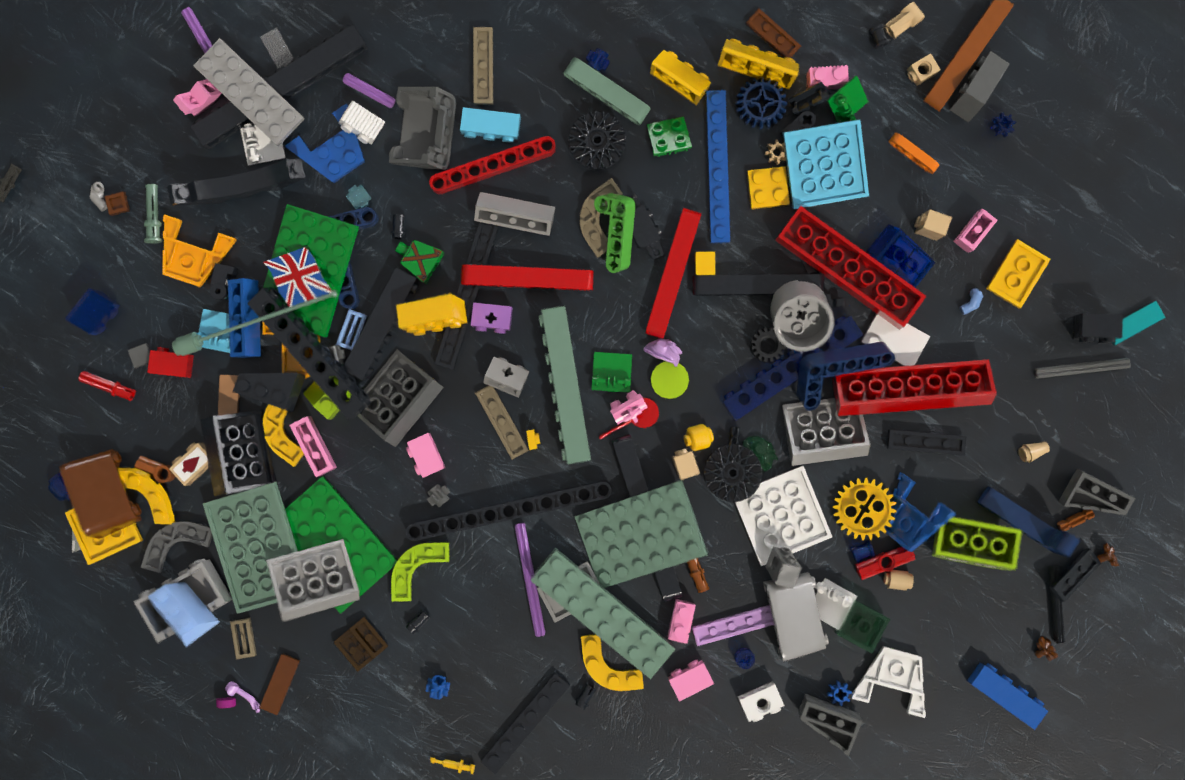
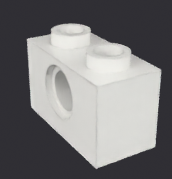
(750, 699)

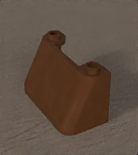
(99, 494)

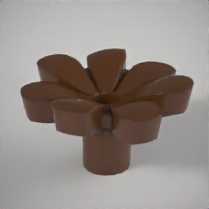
(1108, 555)
(1045, 649)

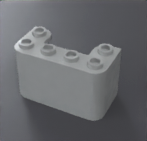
(202, 580)

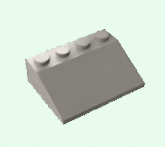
(823, 434)
(313, 580)

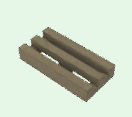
(243, 637)

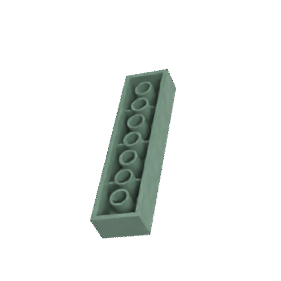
(565, 384)
(602, 613)

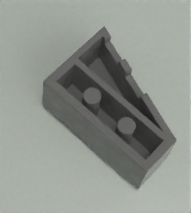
(831, 721)

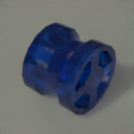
(742, 655)

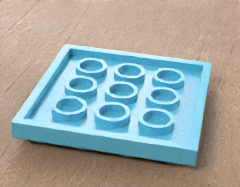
(826, 164)

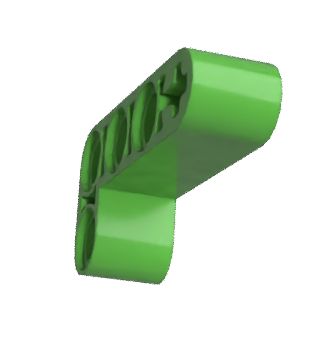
(618, 257)

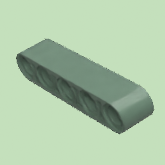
(606, 91)

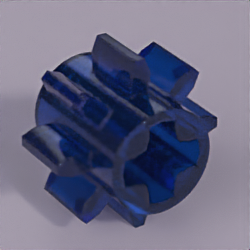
(598, 59)
(1004, 120)

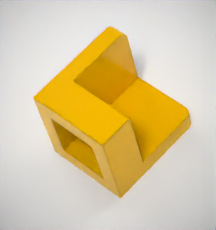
(705, 263)

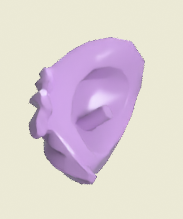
(664, 350)

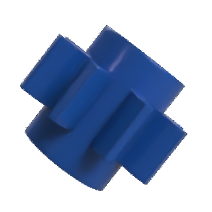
(437, 687)
(843, 696)

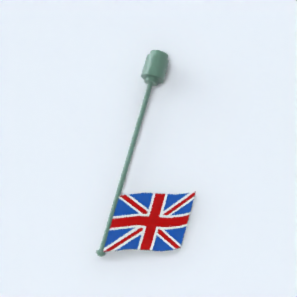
(297, 282)

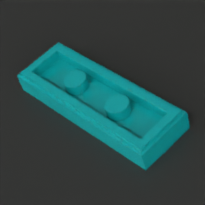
(1140, 320)

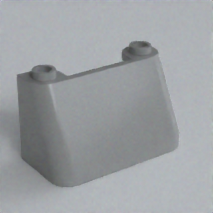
(796, 618)

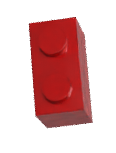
(170, 364)

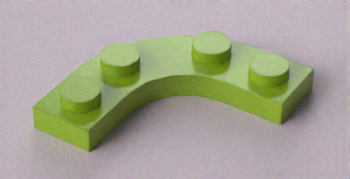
(406, 565)

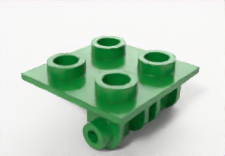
(848, 100)
(669, 136)
(612, 372)

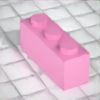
(313, 446)

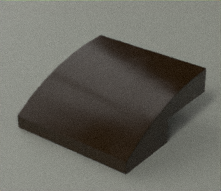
(360, 644)

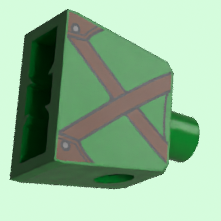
(420, 259)

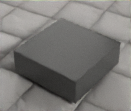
(140, 355)

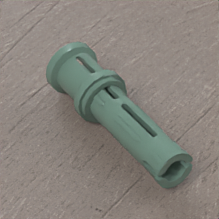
(152, 236)

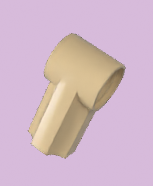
(907, 18)

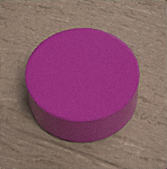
(226, 702)

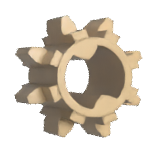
(777, 145)

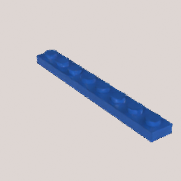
(718, 166)

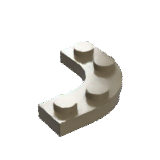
(590, 219)

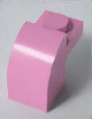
(198, 99)

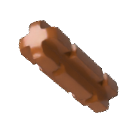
(1075, 520)

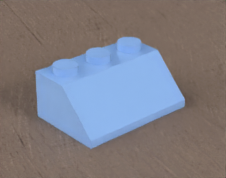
(183, 611)

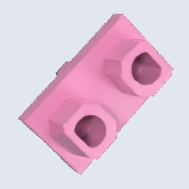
(628, 409)

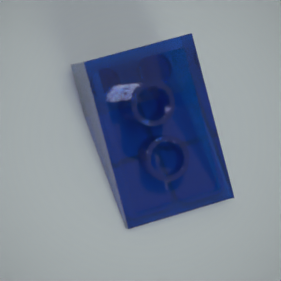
(901, 255)

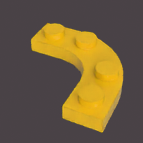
(276, 437)
(154, 493)
(602, 673)

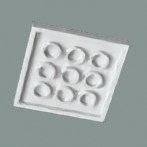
(783, 515)

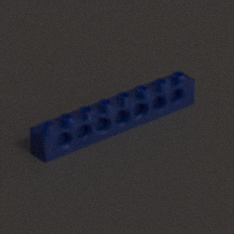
(737, 410)

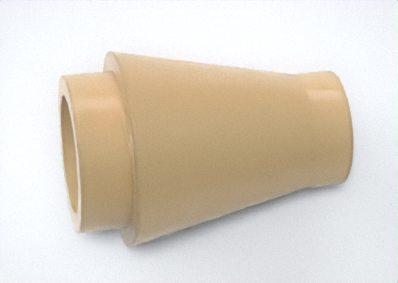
(1030, 452)

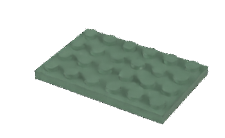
(247, 533)
(641, 534)

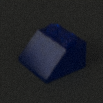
(93, 312)

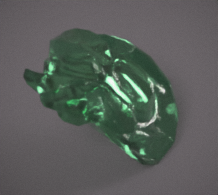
(762, 449)

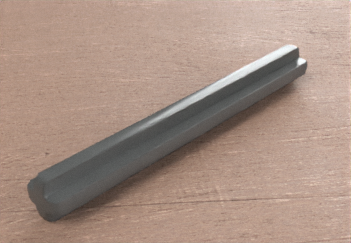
(1082, 368)

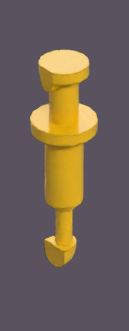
(454, 765)

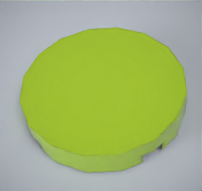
(669, 380)

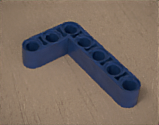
(358, 216)
(837, 362)
(1054, 540)

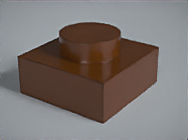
(117, 203)

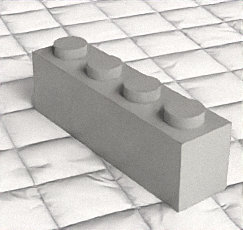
(514, 213)

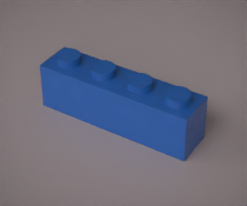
(246, 340)
(1005, 694)

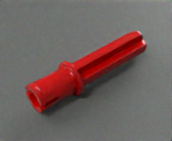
(115, 389)

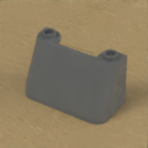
(425, 128)

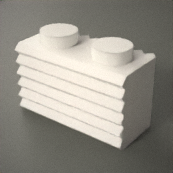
(361, 122)

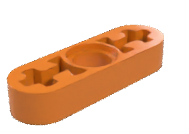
(914, 153)

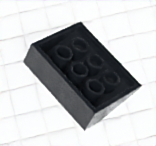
(237, 452)

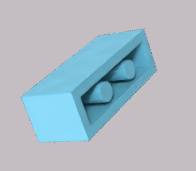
(490, 124)

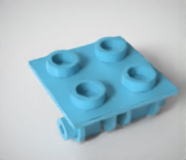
(211, 323)

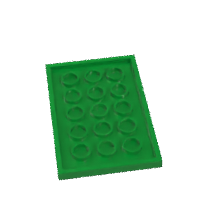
(331, 246)
(325, 517)

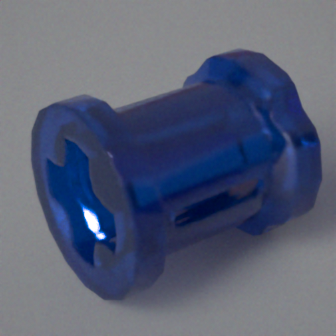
(862, 551)

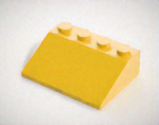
(757, 64)

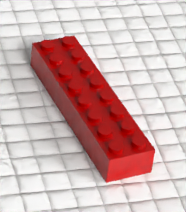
(850, 268)
(914, 388)

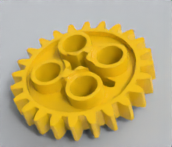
(848, 499)

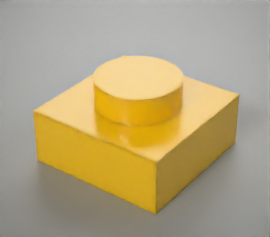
(533, 439)

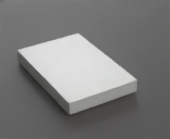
(904, 343)

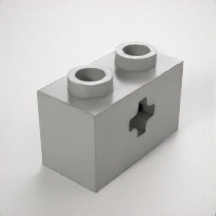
(496, 376)

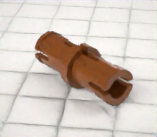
(697, 574)

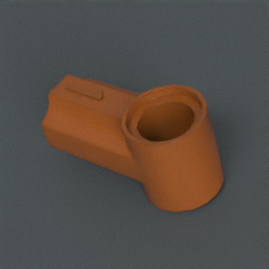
(154, 469)

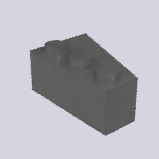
(980, 86)
(1092, 493)

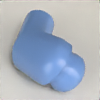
(976, 298)

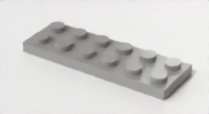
(249, 92)

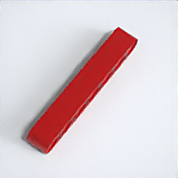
(500, 158)
(673, 273)
(527, 277)

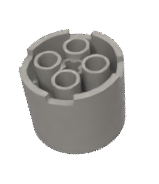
(806, 329)

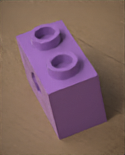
(482, 311)

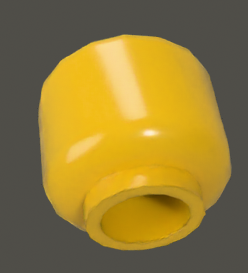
(698, 437)

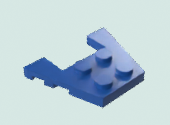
(335, 156)
(910, 524)

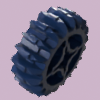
(761, 86)

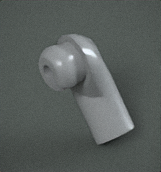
(96, 196)

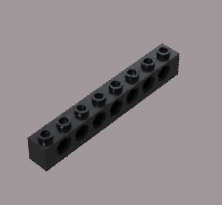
(351, 408)

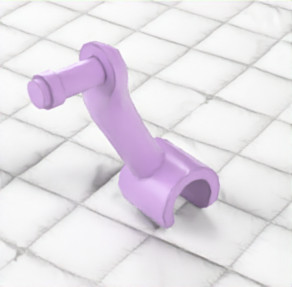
(233, 688)

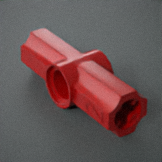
(873, 565)

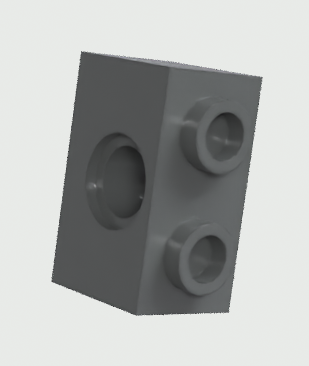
(783, 567)

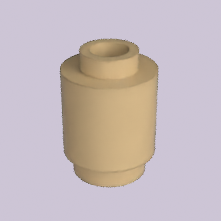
(898, 580)

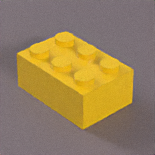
(431, 314)

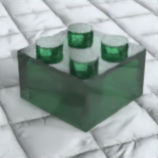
(863, 626)

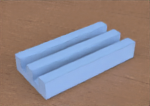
(344, 328)

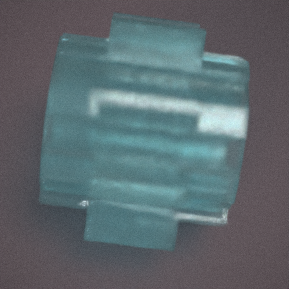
(358, 196)

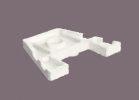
(897, 671)

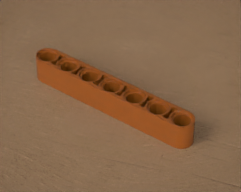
(968, 53)

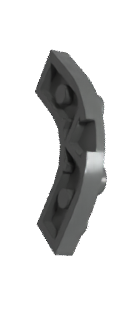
(168, 536)

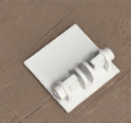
(259, 146)
(833, 603)

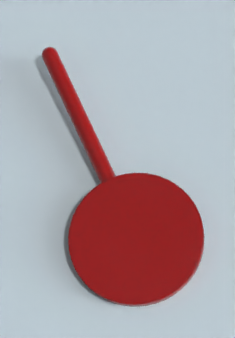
(645, 419)

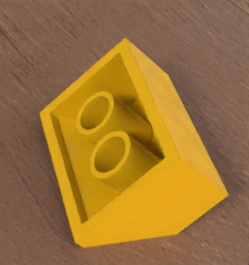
(680, 76)

